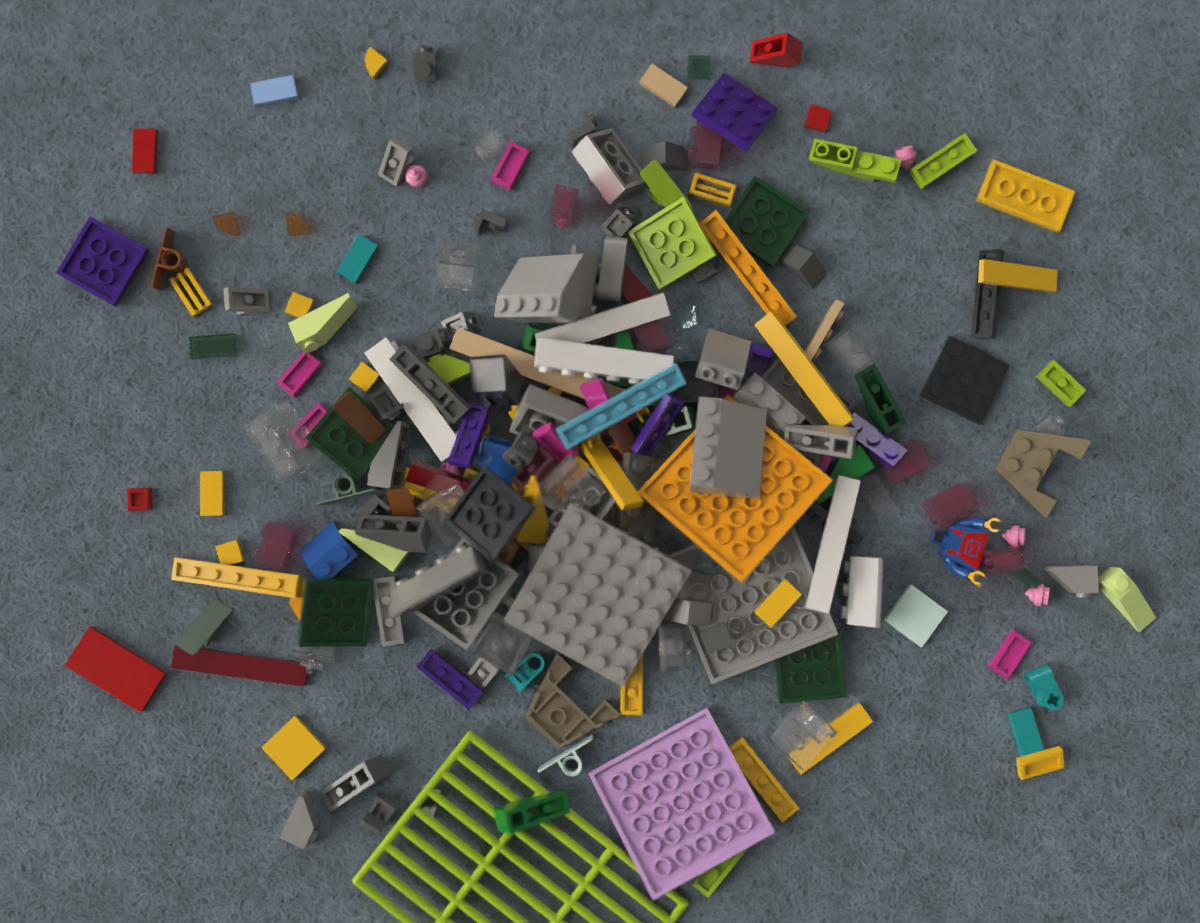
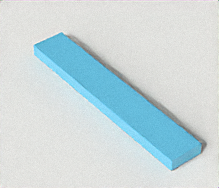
(621, 406)

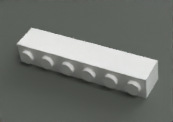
(597, 361)
(424, 414)

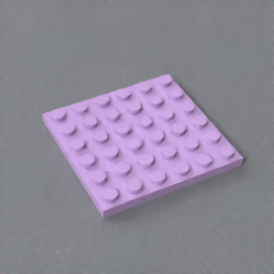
(680, 803)

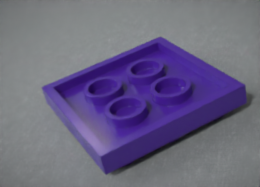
(734, 112)
(103, 261)

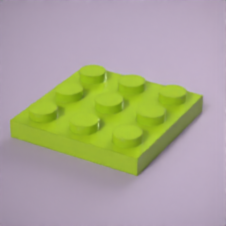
(672, 243)

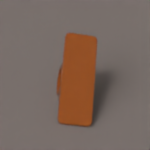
(165, 258)
(359, 417)
(622, 438)
(402, 503)

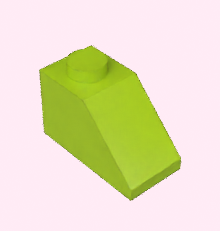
(450, 368)

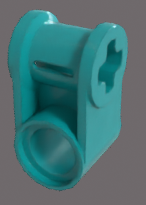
(525, 672)
(1043, 684)

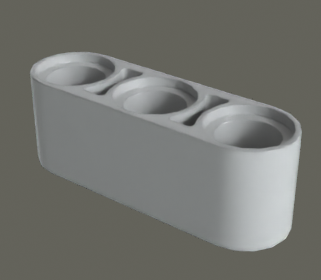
(612, 268)

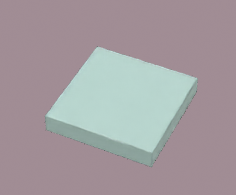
(915, 615)

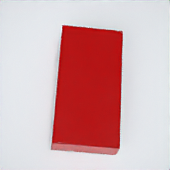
(144, 151)

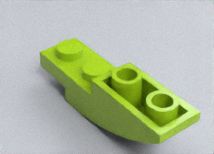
(855, 163)

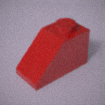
(777, 51)

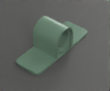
(340, 494)
(204, 627)

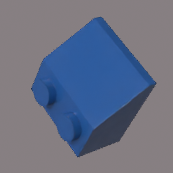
(329, 553)

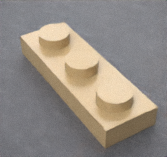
(824, 331)

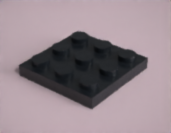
(964, 380)
(489, 514)

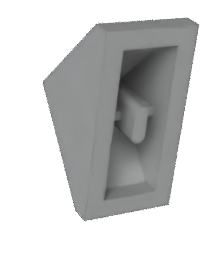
(689, 612)

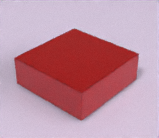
(817, 118)
(139, 499)

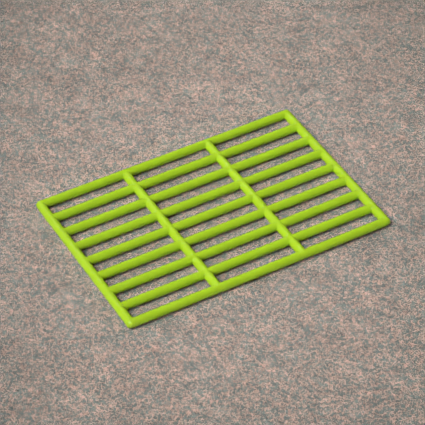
(499, 846)

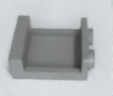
(723, 359)

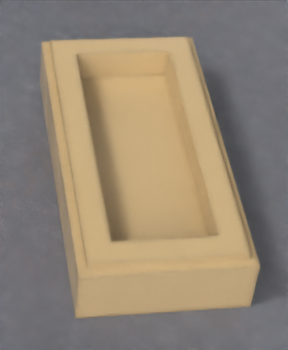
(663, 85)

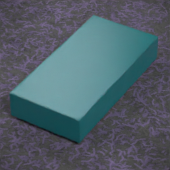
(357, 259)
(1025, 731)

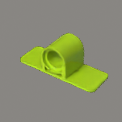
(661, 186)

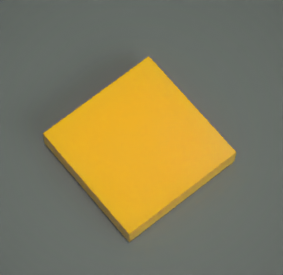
(294, 747)

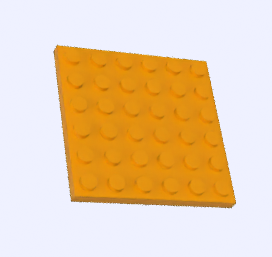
(733, 528)

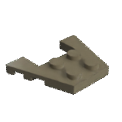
(1028, 459)
(557, 714)

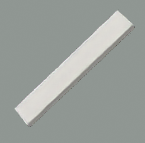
(609, 321)
(832, 544)

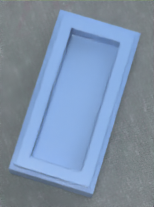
(274, 90)

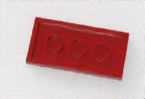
(116, 669)

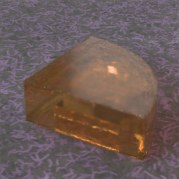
(227, 223)
(296, 225)

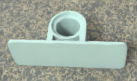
(570, 753)

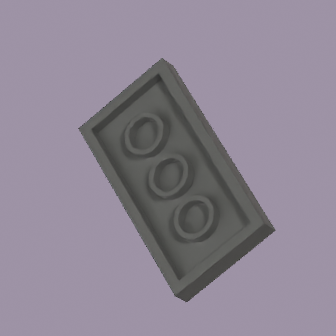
(785, 384)
(640, 520)

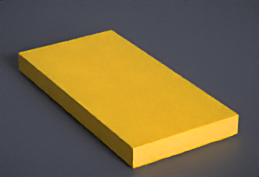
(1026, 196)

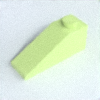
(322, 323)
(386, 555)
(1126, 597)

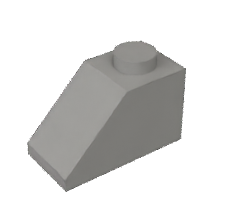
(1076, 578)
(301, 824)

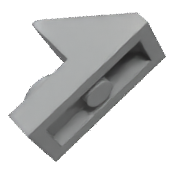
(395, 161)
(246, 300)
(482, 673)

